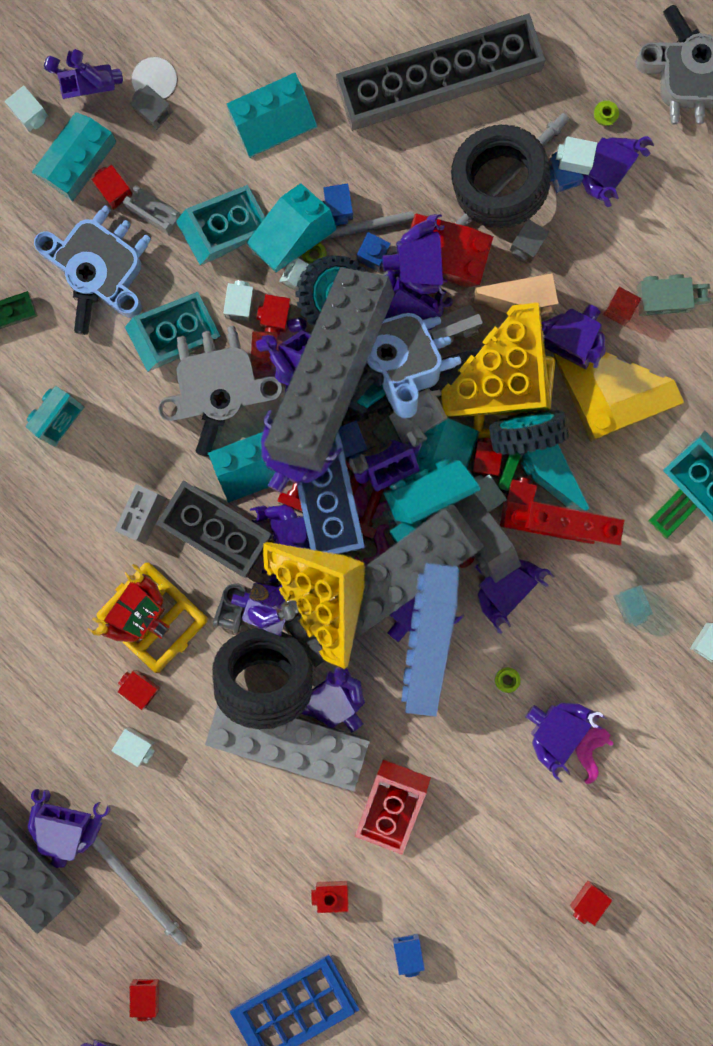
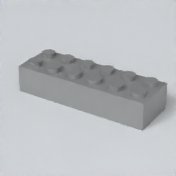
(296, 747)

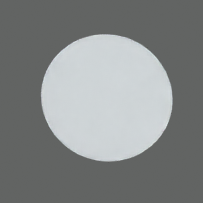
(155, 73)

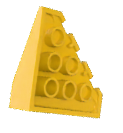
(506, 372)
(616, 394)
(326, 593)

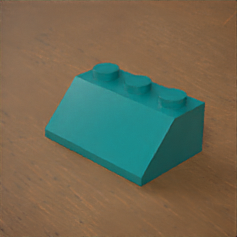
(271, 115)
(75, 155)
(444, 441)
(241, 468)
(694, 472)
(430, 490)

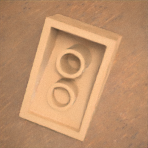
(517, 292)

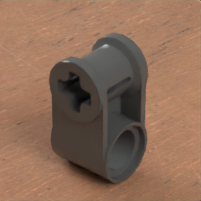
(229, 611)

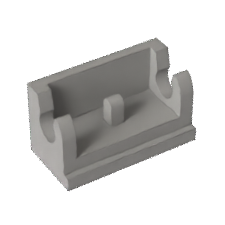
(152, 210)
(140, 514)

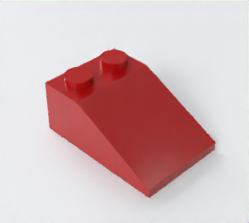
(462, 252)
(392, 807)

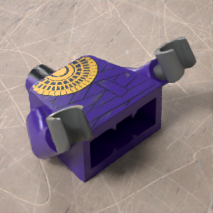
(388, 461)
(265, 607)

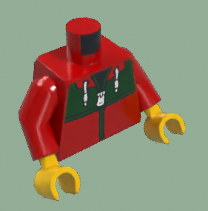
(134, 612)

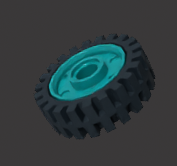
(317, 283)
(529, 432)

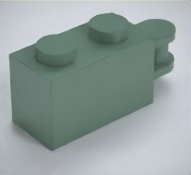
(670, 295)

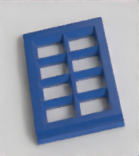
(336, 985)

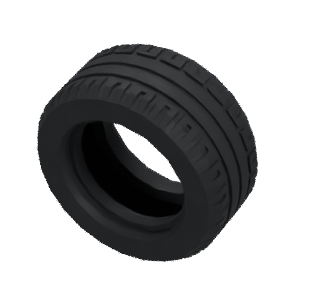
(491, 144)
(262, 709)

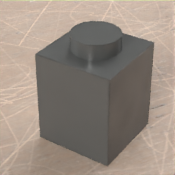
(151, 106)
(528, 241)

